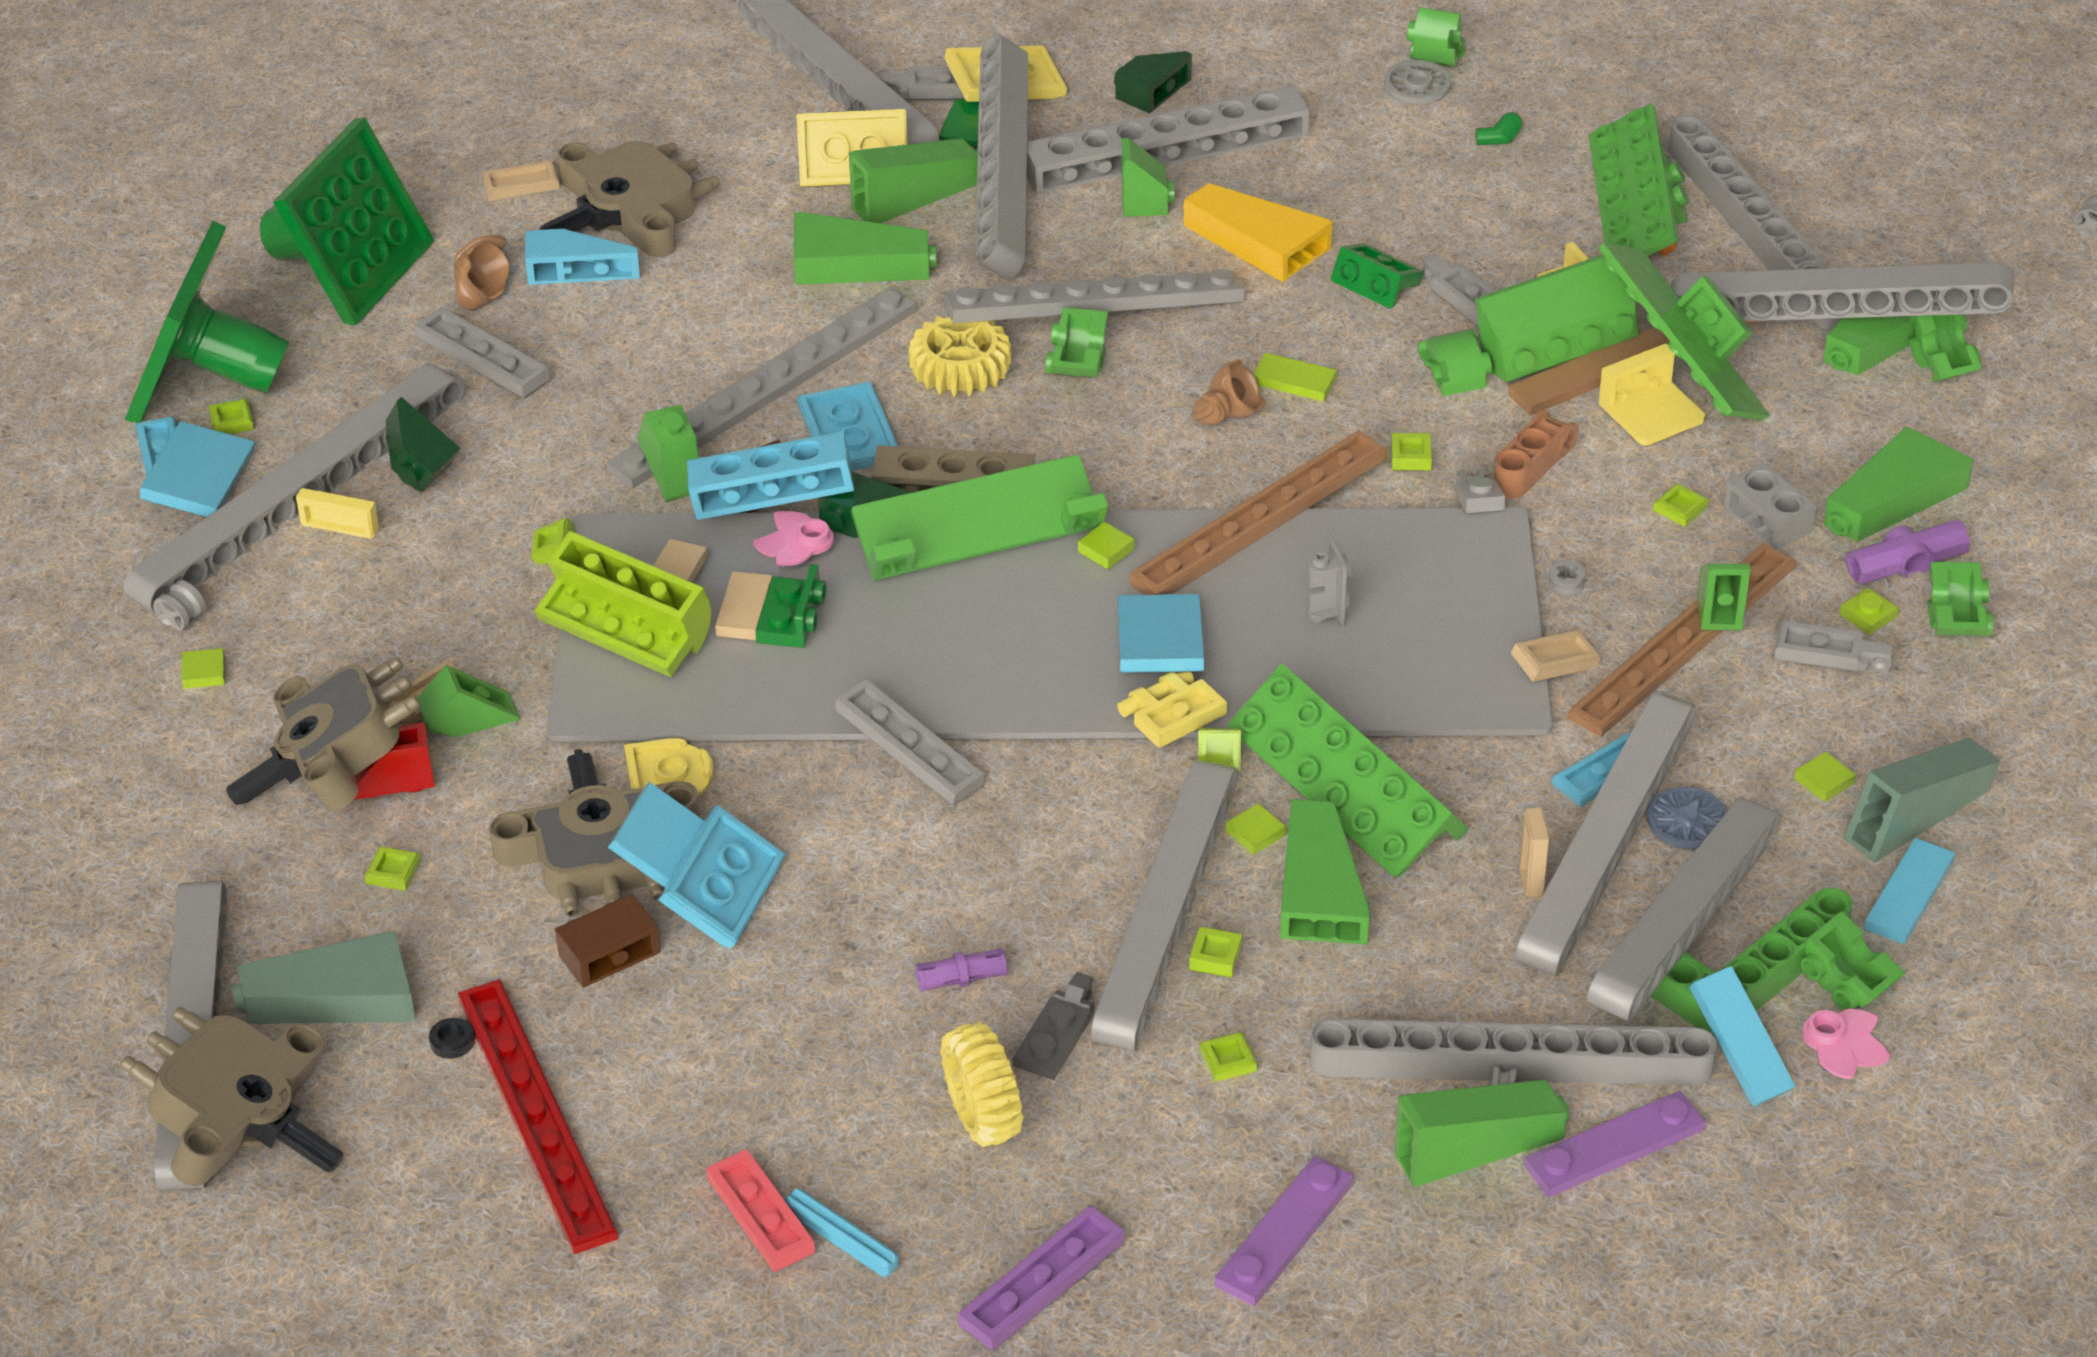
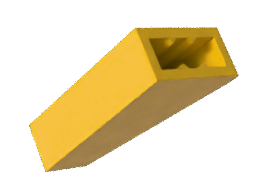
(1258, 230)

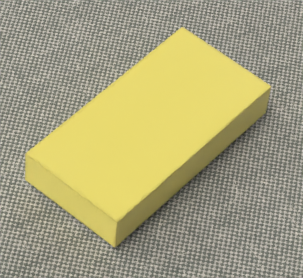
(337, 513)

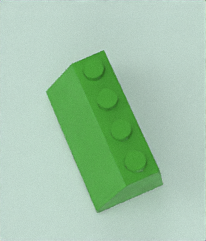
(1555, 318)

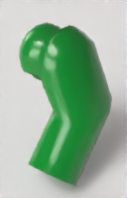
(1502, 133)

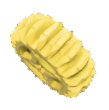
(954, 356)
(981, 1084)

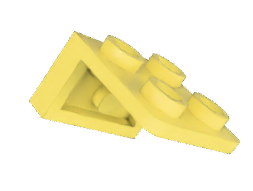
(1645, 399)

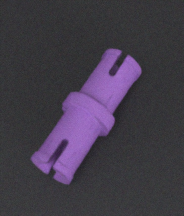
(961, 969)

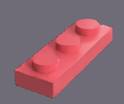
(760, 1210)

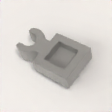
(1479, 493)

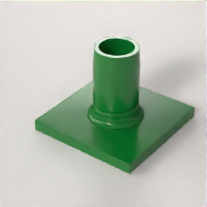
(348, 222)
(209, 337)

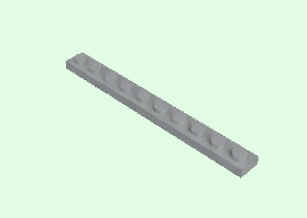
(777, 377)

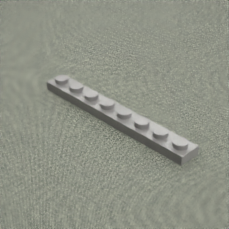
(1103, 295)

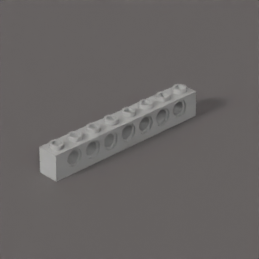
(1168, 137)

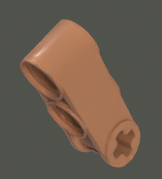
(1533, 453)

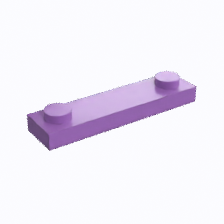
(1614, 1143)
(1284, 1231)
(1041, 1278)

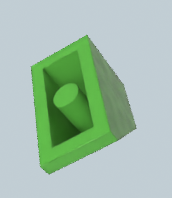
(1144, 183)
(667, 445)
(1722, 596)
(464, 704)

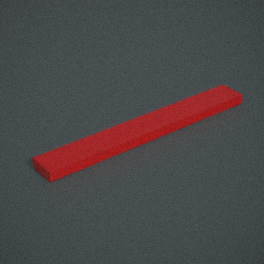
(538, 1117)

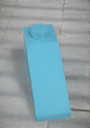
(577, 257)

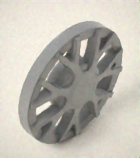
(1417, 81)

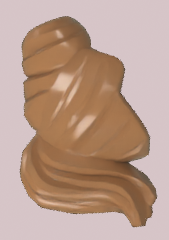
(481, 271)
(1231, 394)

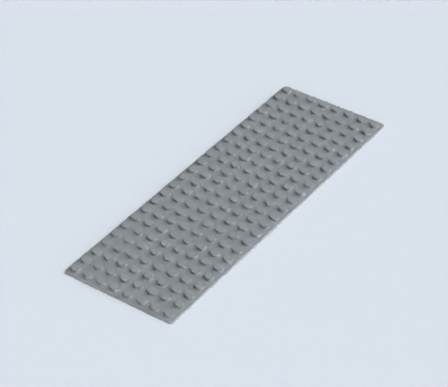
(1032, 633)

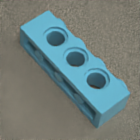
(770, 475)

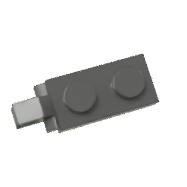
(1057, 1029)

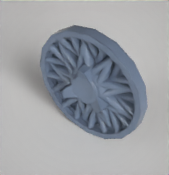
(1684, 816)

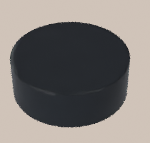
(451, 1038)

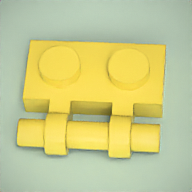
(1173, 707)

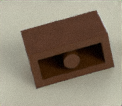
(607, 940)

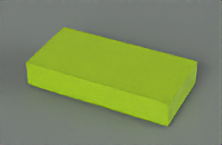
(1295, 376)

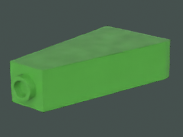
(909, 176)
(858, 251)
(1867, 341)
(1897, 483)
(1320, 879)
(1474, 1126)

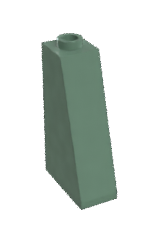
(1917, 794)
(328, 984)

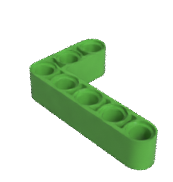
(1762, 967)

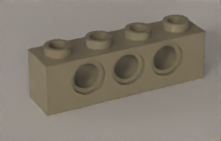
(928, 468)

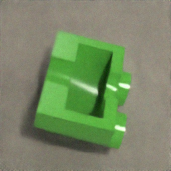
(1436, 37)
(1078, 343)
(1942, 346)
(1456, 361)
(1958, 600)
(1846, 965)

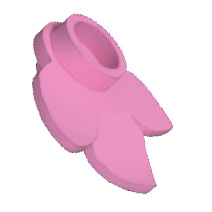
(796, 538)
(1847, 1043)

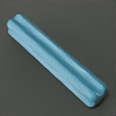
(843, 1233)

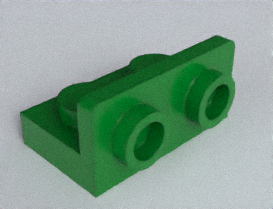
(1374, 273)
(791, 610)

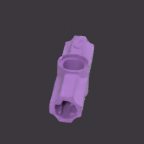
(1907, 551)

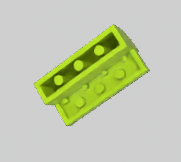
(624, 605)

